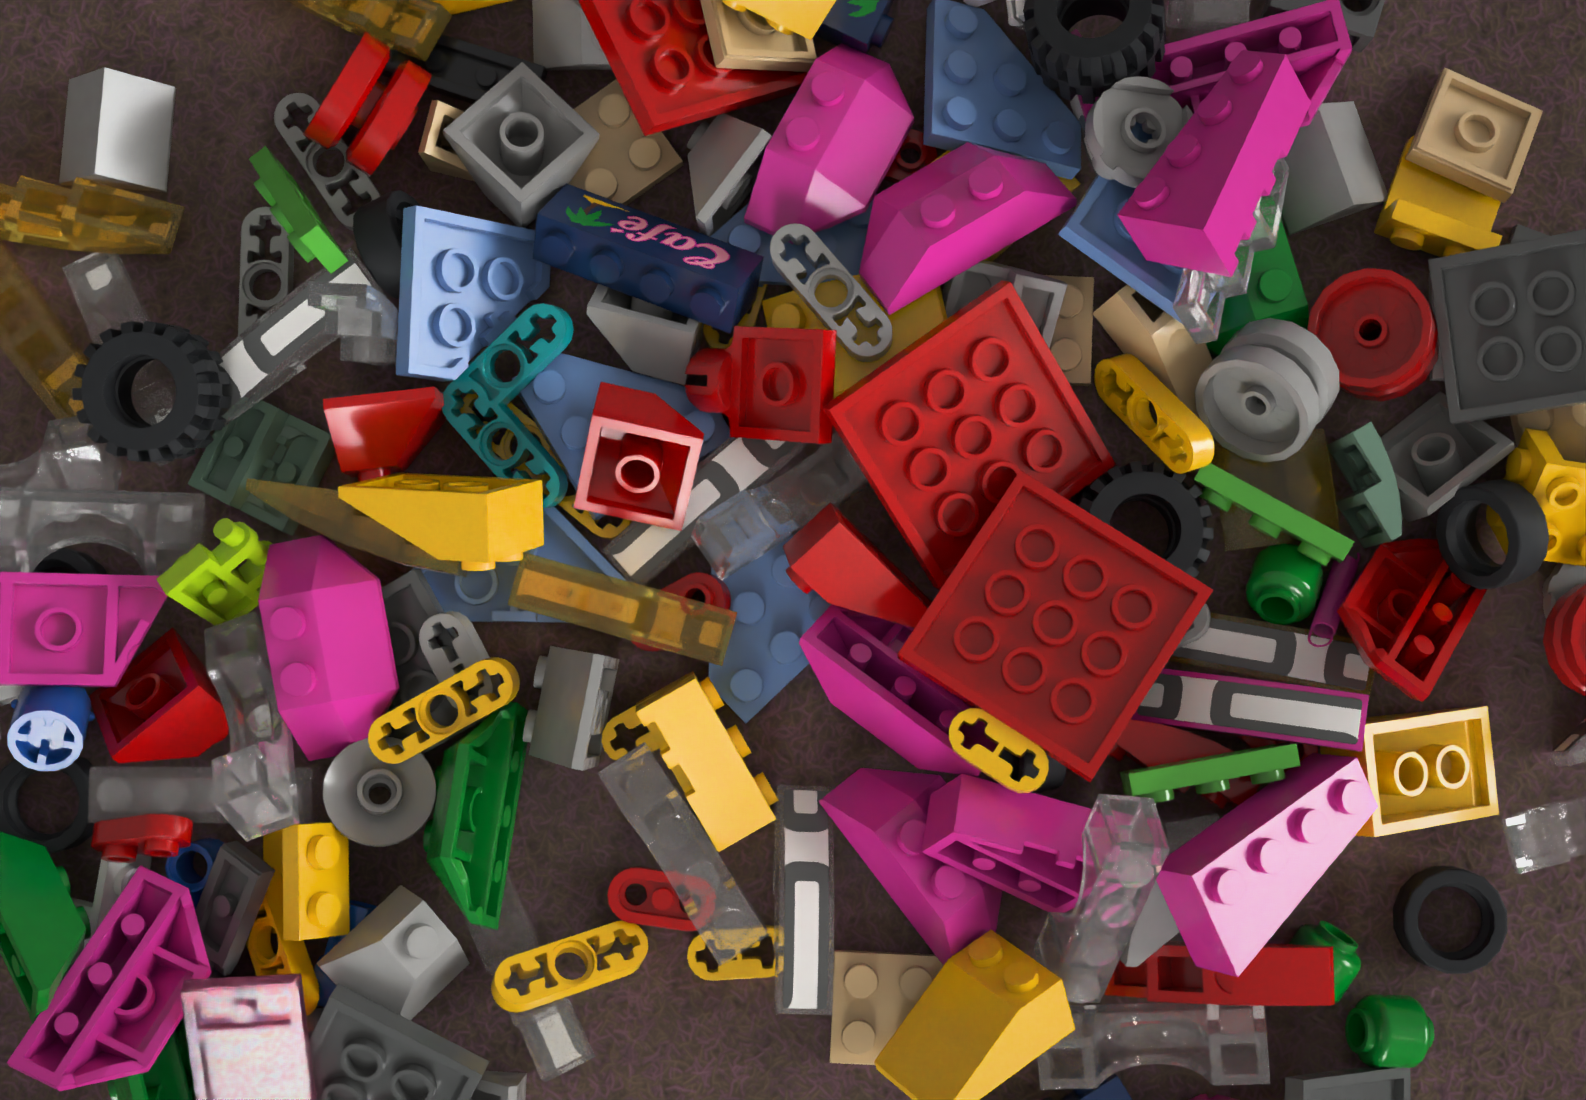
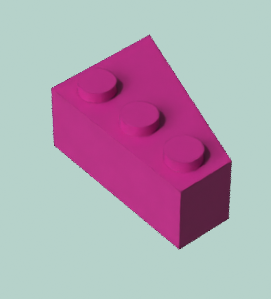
(1009, 840)

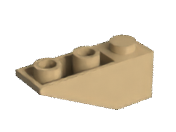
(1156, 341)

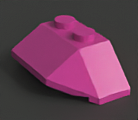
(1310, 37)
(831, 144)
(954, 219)
(326, 644)
(898, 705)
(885, 823)
(121, 990)

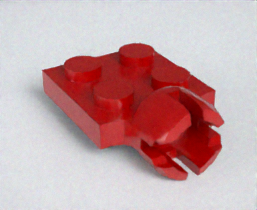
(769, 383)

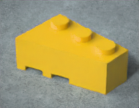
(708, 759)

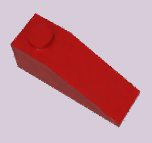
(851, 570)

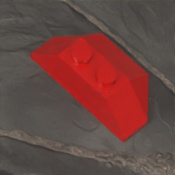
(1408, 614)

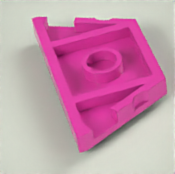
(73, 626)

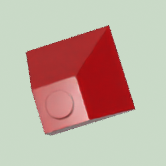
(382, 429)
(638, 459)
(161, 706)

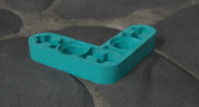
(496, 394)

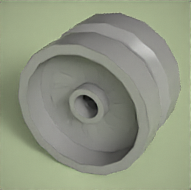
(1267, 390)

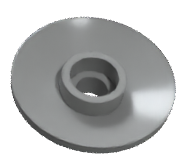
(356, 774)

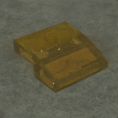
(1298, 481)

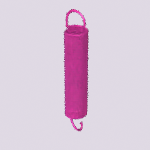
(1334, 592)

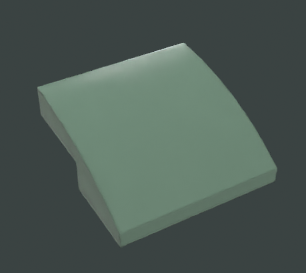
(245, 451)
(1375, 504)

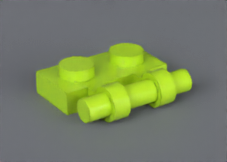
(209, 579)

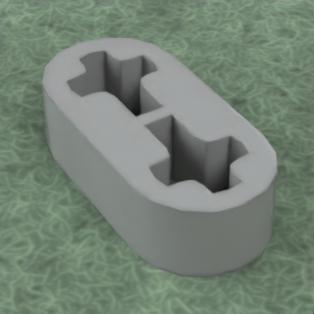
(467, 646)

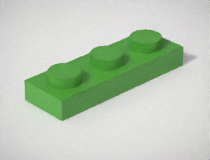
(295, 212)
(1272, 515)
(1211, 772)

